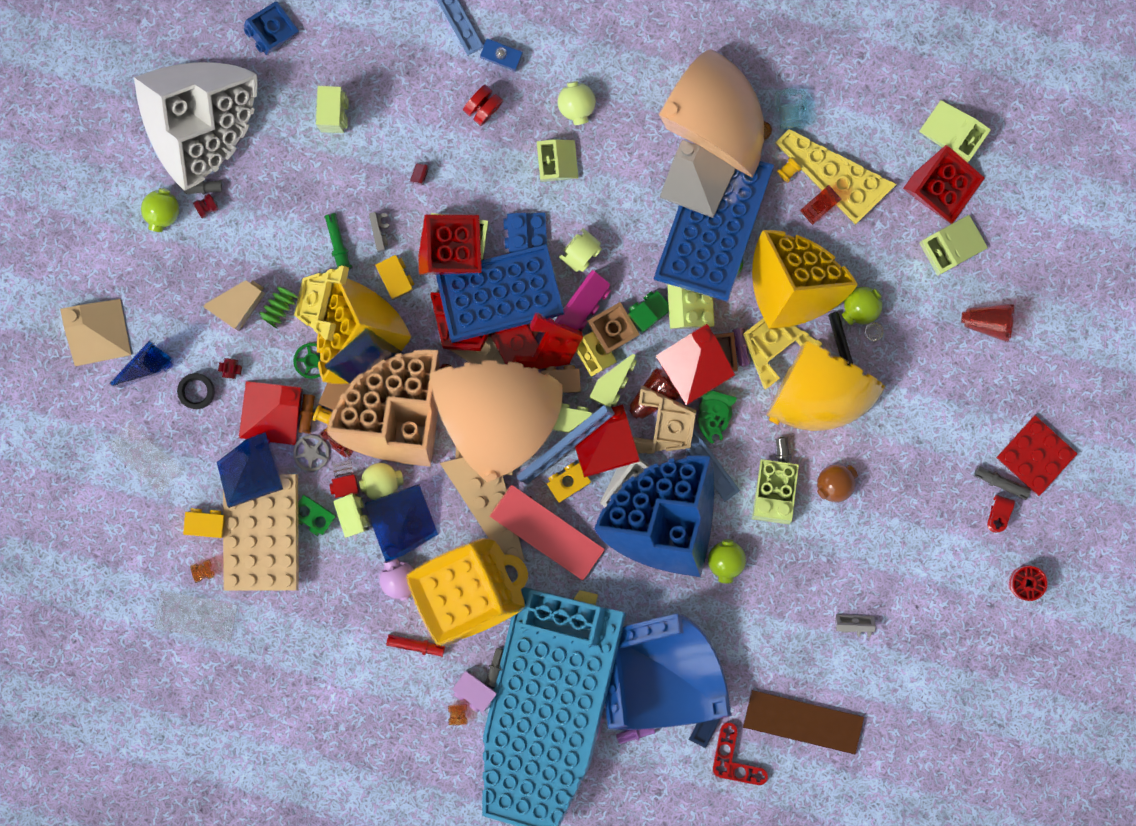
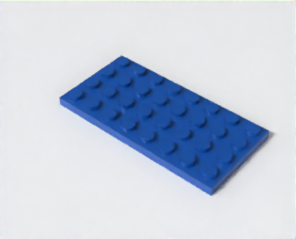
(708, 251)

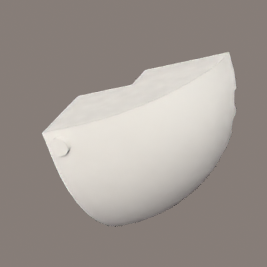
(195, 115)

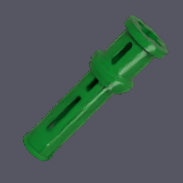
(339, 251)

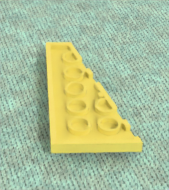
(854, 184)

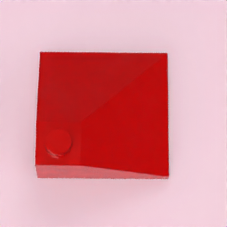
(944, 184)
(450, 245)
(696, 364)
(271, 410)
(608, 446)

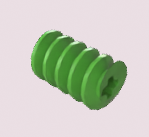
(278, 306)

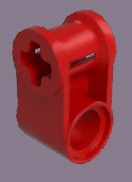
(1001, 510)

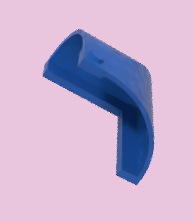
(665, 677)

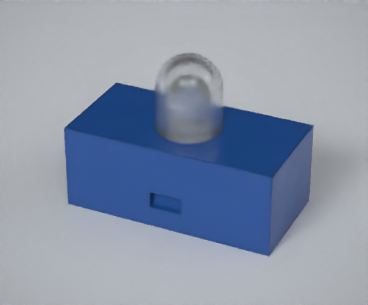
(501, 55)

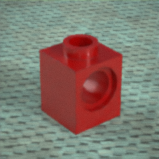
(344, 486)

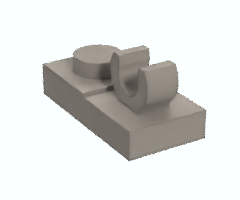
(380, 240)
(855, 623)

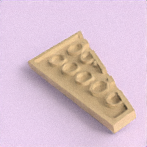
(481, 500)

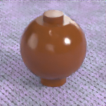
(836, 482)

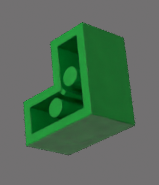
(649, 311)

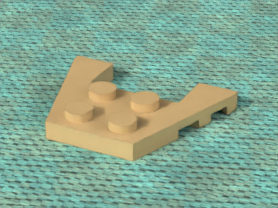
(673, 424)

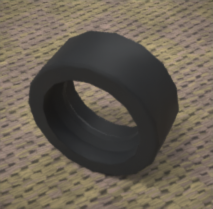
(210, 391)

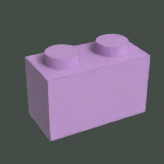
(474, 691)

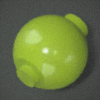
(159, 209)
(862, 306)
(726, 560)

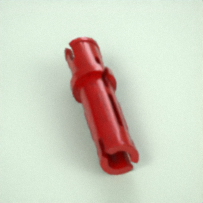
(415, 645)

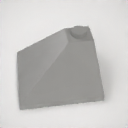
(697, 179)

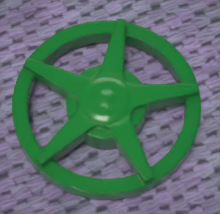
(310, 360)

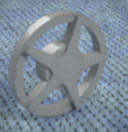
(311, 453)

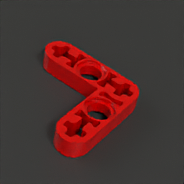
(731, 766)

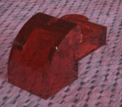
(820, 204)

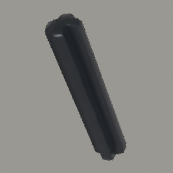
(840, 337)

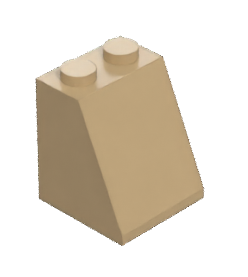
(237, 303)

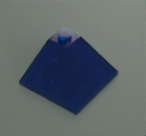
(361, 355)
(145, 364)
(249, 471)
(401, 521)

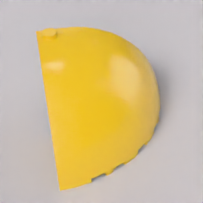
(822, 392)

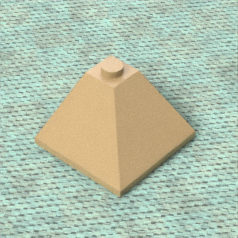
(96, 331)

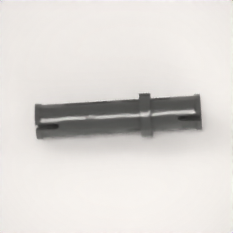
(997, 480)

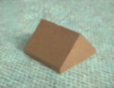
(613, 328)

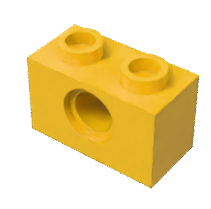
(562, 492)

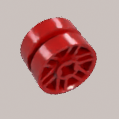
(483, 105)
(1037, 585)

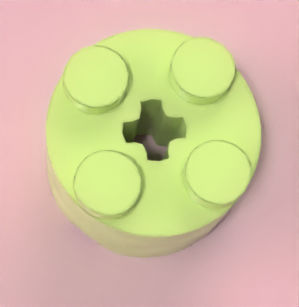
(581, 250)

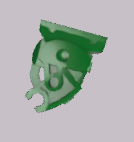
(712, 410)

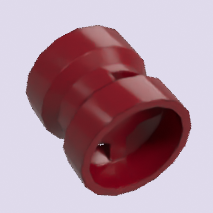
(205, 206)

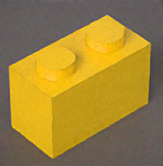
(394, 277)
(204, 524)

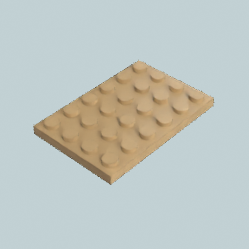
(263, 541)

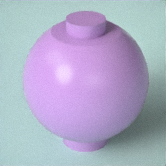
(394, 580)

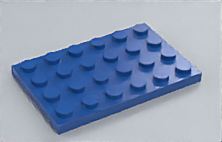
(501, 295)

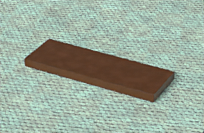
(803, 722)

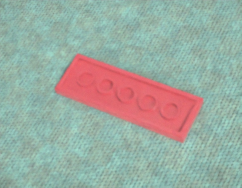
(547, 532)

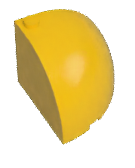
(796, 279)
(353, 310)

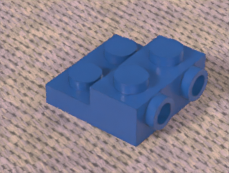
(270, 28)
(525, 231)

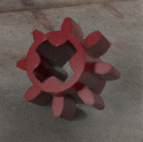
(230, 368)

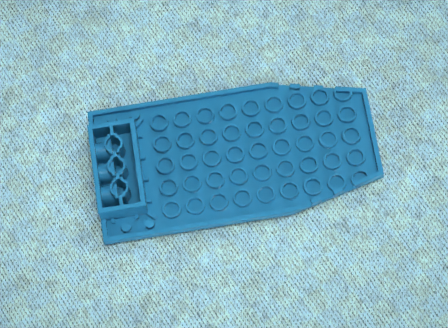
(547, 707)

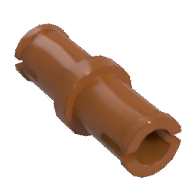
(306, 414)

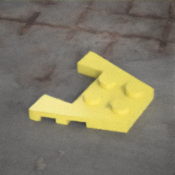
(314, 297)
(768, 343)

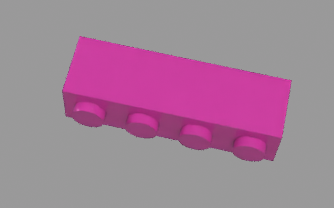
(584, 301)

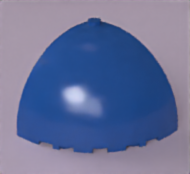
(663, 516)

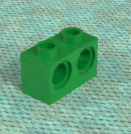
(315, 511)

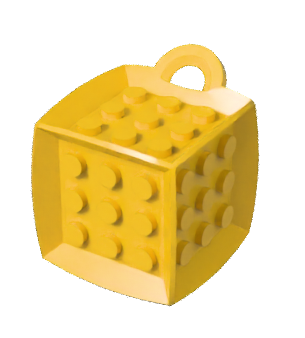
(467, 590)

